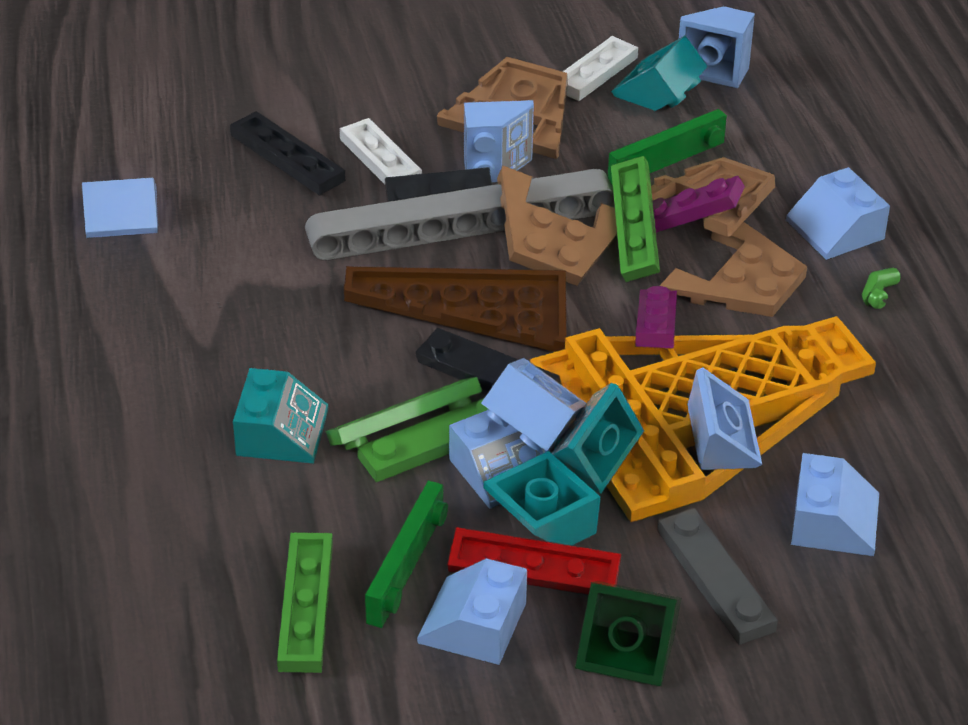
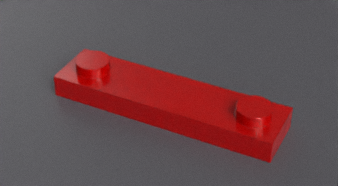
(546, 562)

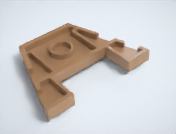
(520, 81)
(757, 187)
(548, 239)
(751, 281)

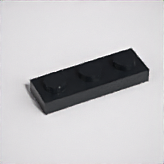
(435, 183)

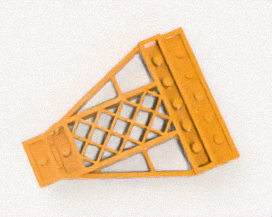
(659, 469)

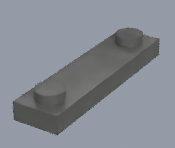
(717, 576)

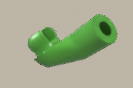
(876, 282)

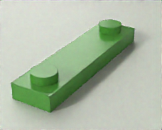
(635, 219)
(354, 432)
(414, 444)
(305, 603)

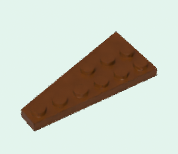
(492, 302)

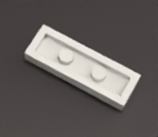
(599, 66)
(377, 150)

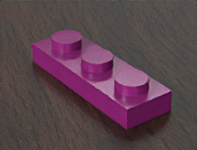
(697, 203)
(656, 318)

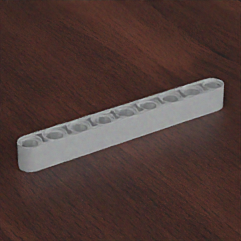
(449, 215)

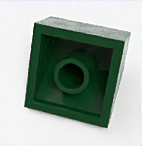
(627, 633)

